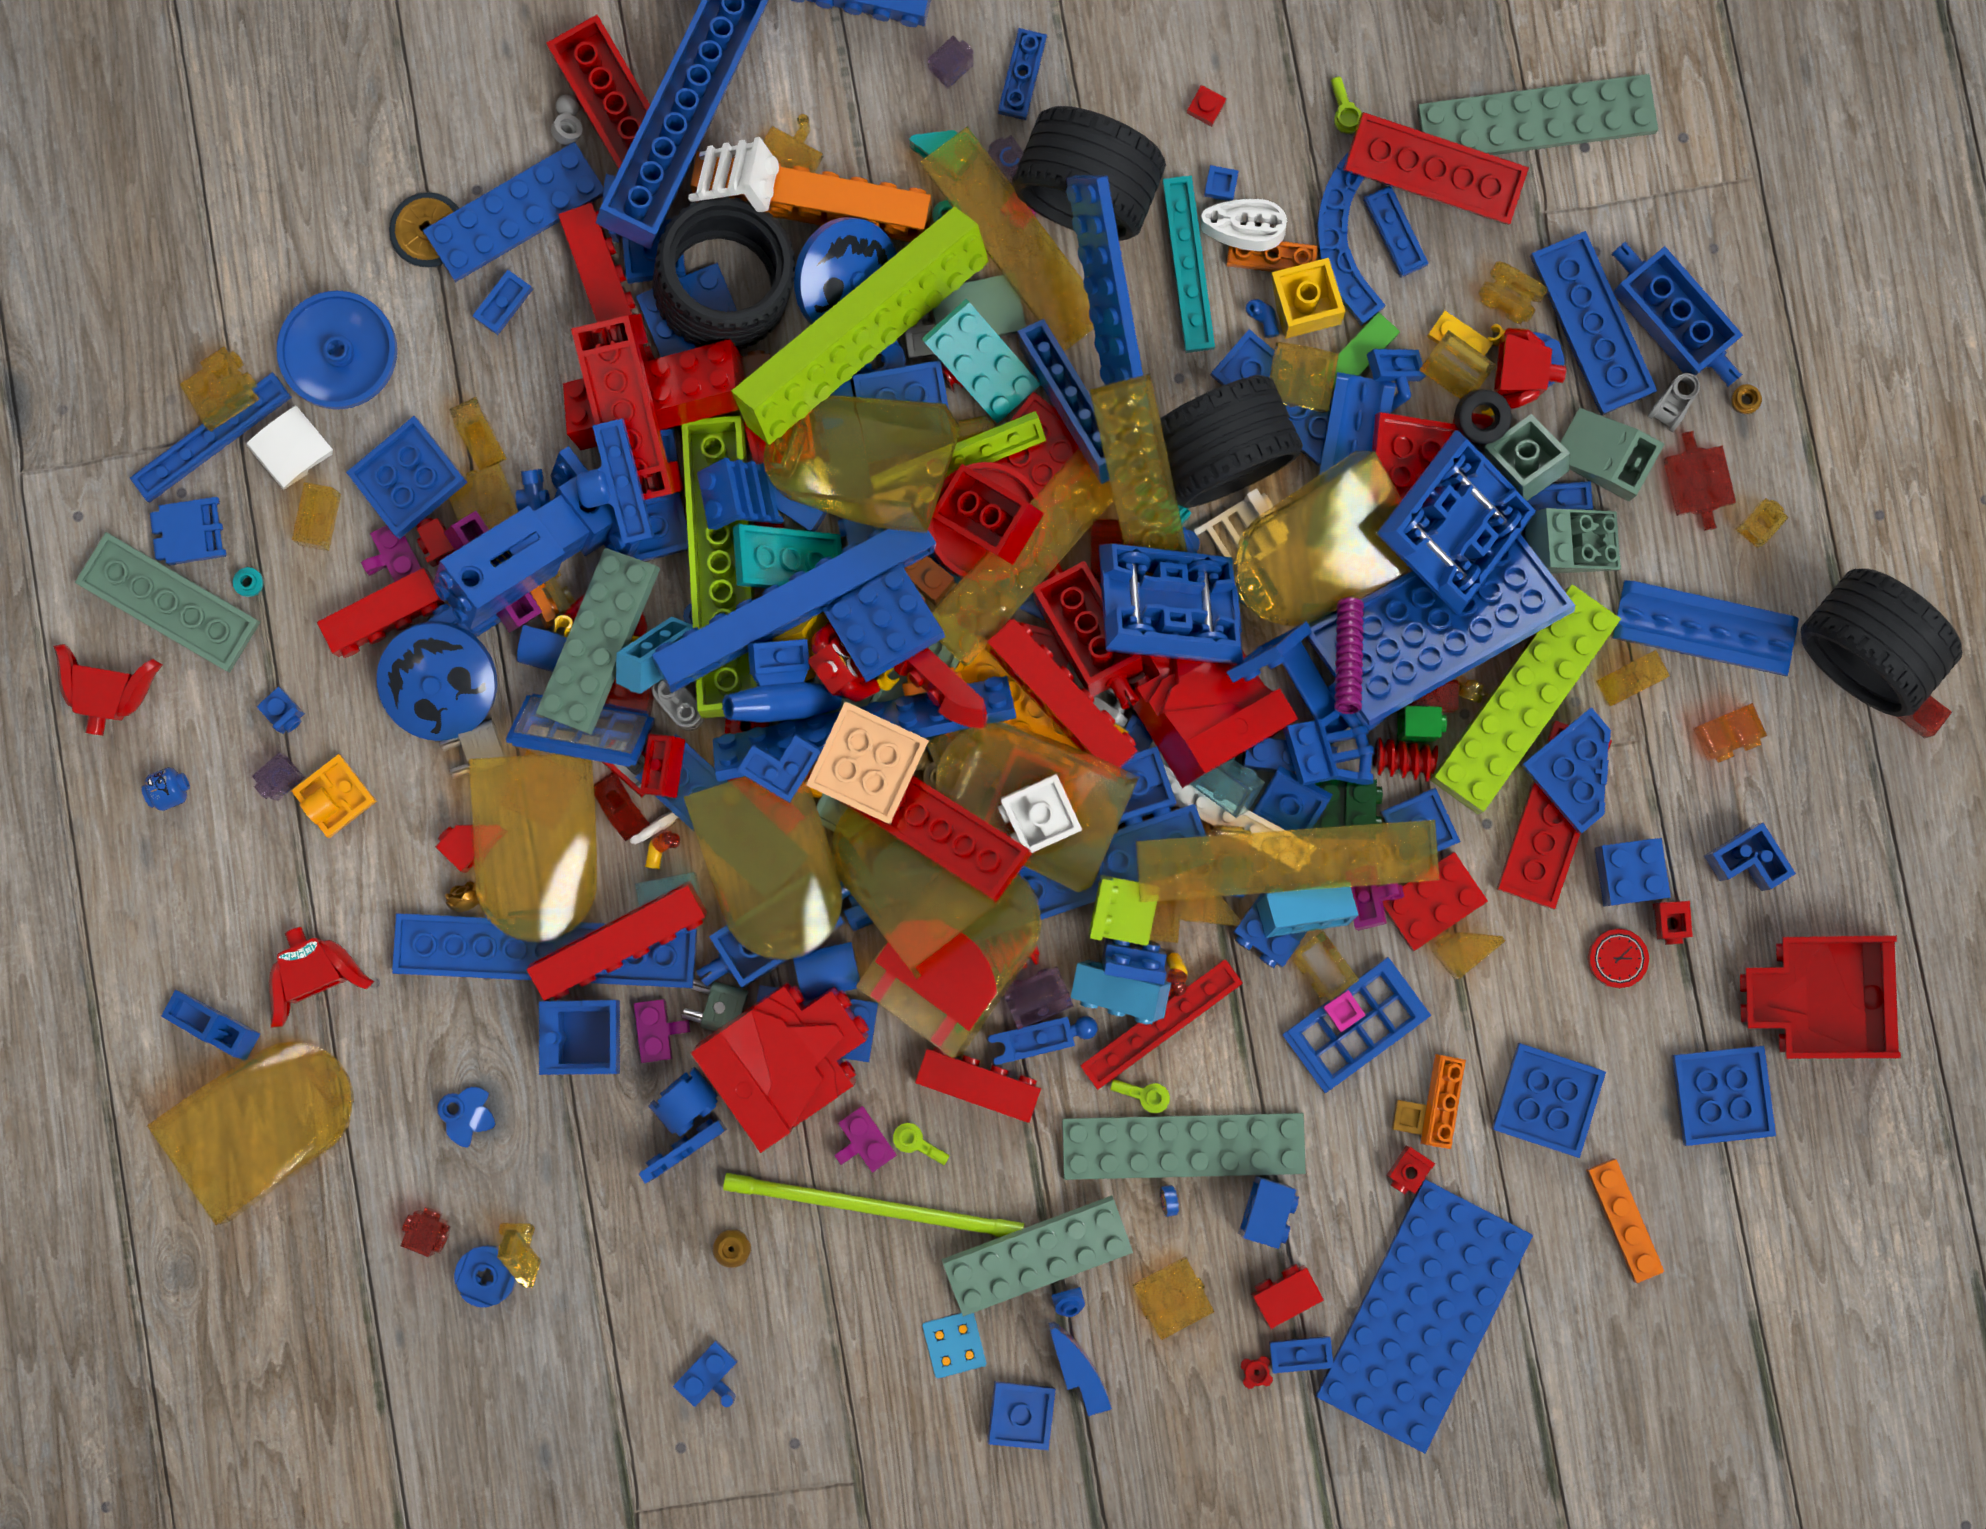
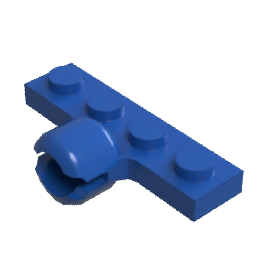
(616, 482)

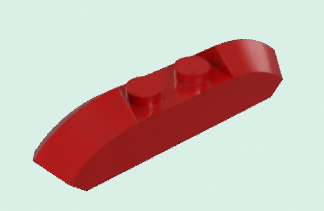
(945, 688)

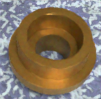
(1750, 391)

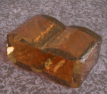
(1731, 732)

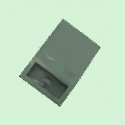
(1610, 453)
(1575, 540)

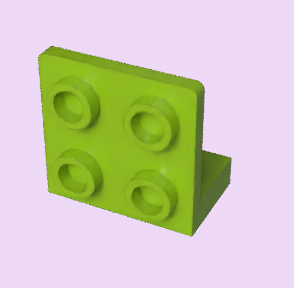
(1120, 913)

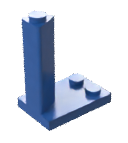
(1292, 654)

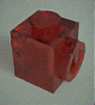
(1927, 718)
(425, 1232)

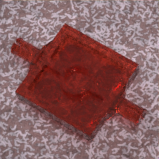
(1699, 480)

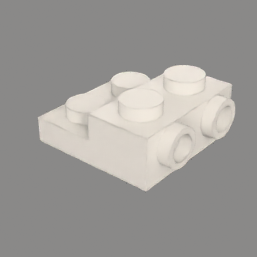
(1040, 814)

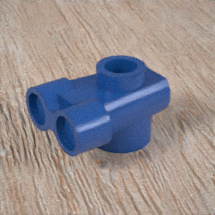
(533, 494)

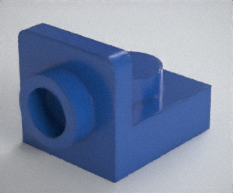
(281, 711)

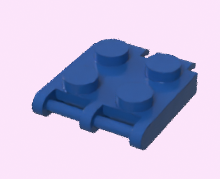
(187, 531)

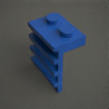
(737, 493)

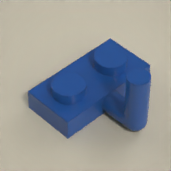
(1396, 366)
(707, 1375)

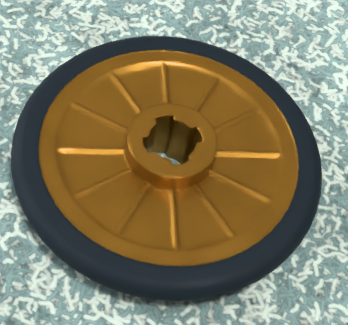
(407, 225)

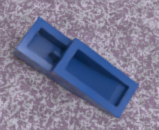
(210, 1025)

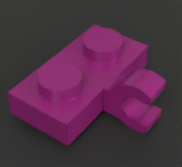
(394, 554)
(1370, 903)
(655, 1030)
(865, 1140)

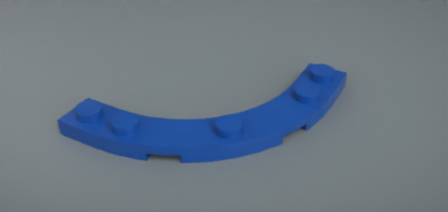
(1333, 244)

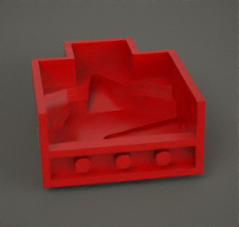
(1204, 716)
(1829, 996)
(782, 1060)

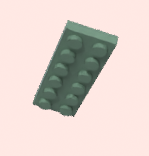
(167, 602)
(598, 632)
(1037, 1255)

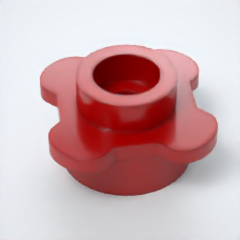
(1264, 1377)

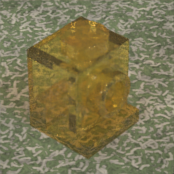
(1755, 532)

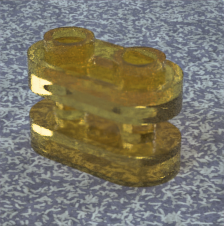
(1517, 308)

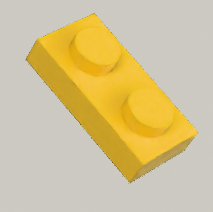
(1460, 329)

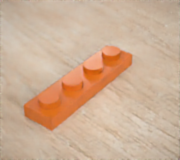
(1625, 1220)

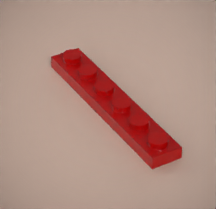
(1145, 1037)

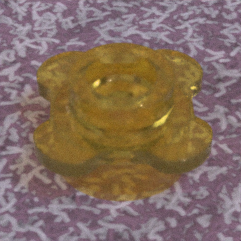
(1472, 690)

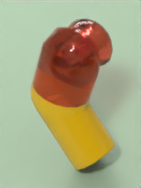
(659, 845)
(1177, 974)

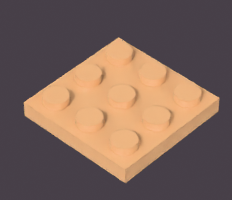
(867, 762)

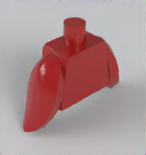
(102, 692)

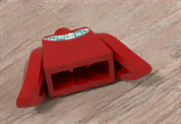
(308, 970)

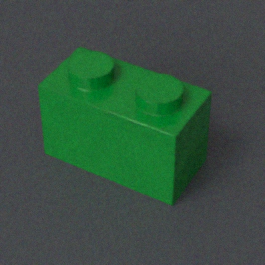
(1420, 724)

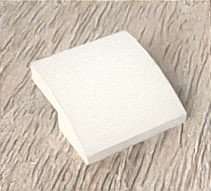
(289, 447)

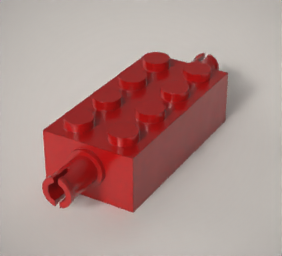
(1074, 614)

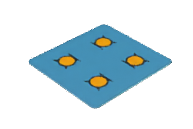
(954, 1344)

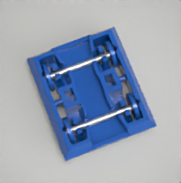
(1454, 524)
(1179, 612)

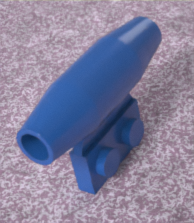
(781, 690)

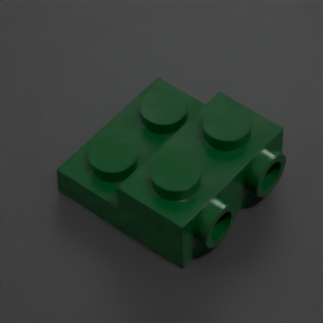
(1350, 804)

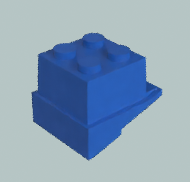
(579, 1037)

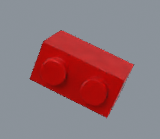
(1286, 1295)

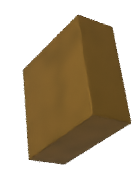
(1408, 1117)

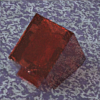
(620, 806)

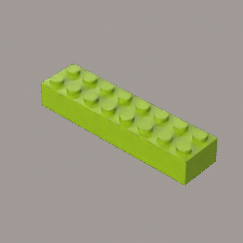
(1523, 703)

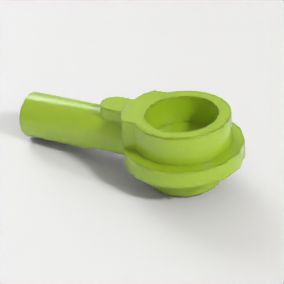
(1348, 114)
(1152, 1097)
(909, 1138)

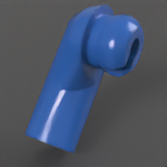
(1266, 315)

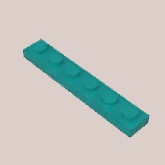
(1188, 264)

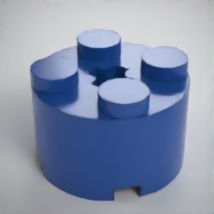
(684, 1101)

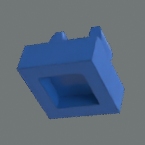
(856, 916)

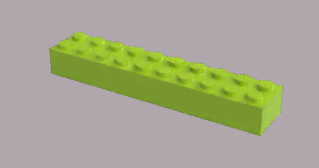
(861, 325)
(713, 553)

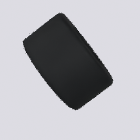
(1501, 419)

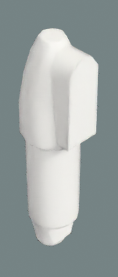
(656, 826)

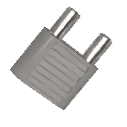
(478, 743)

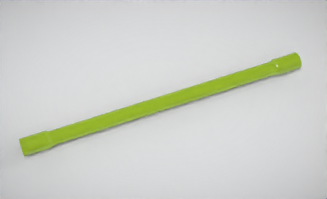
(750, 1185)

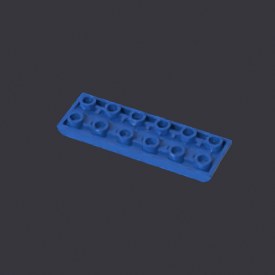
(1353, 416)
(1706, 627)

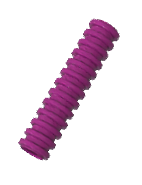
(1349, 655)

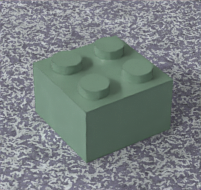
(1529, 457)

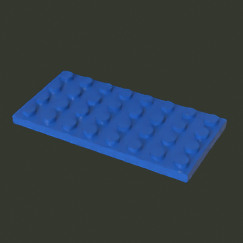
(1421, 644)
(1424, 1316)

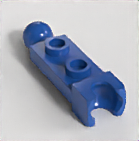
(1042, 1038)

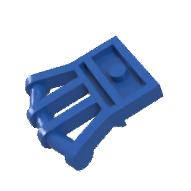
(1313, 754)

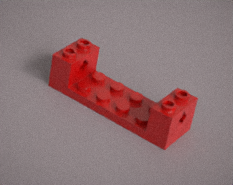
(620, 390)

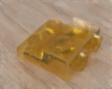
(220, 388)

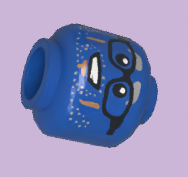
(165, 789)

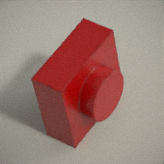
(1206, 105)

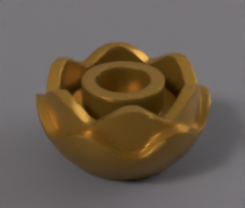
(462, 897)
(741, 1248)

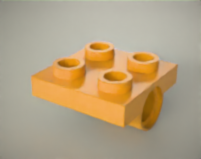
(333, 796)

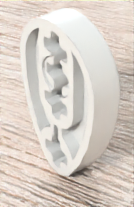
(1248, 236)

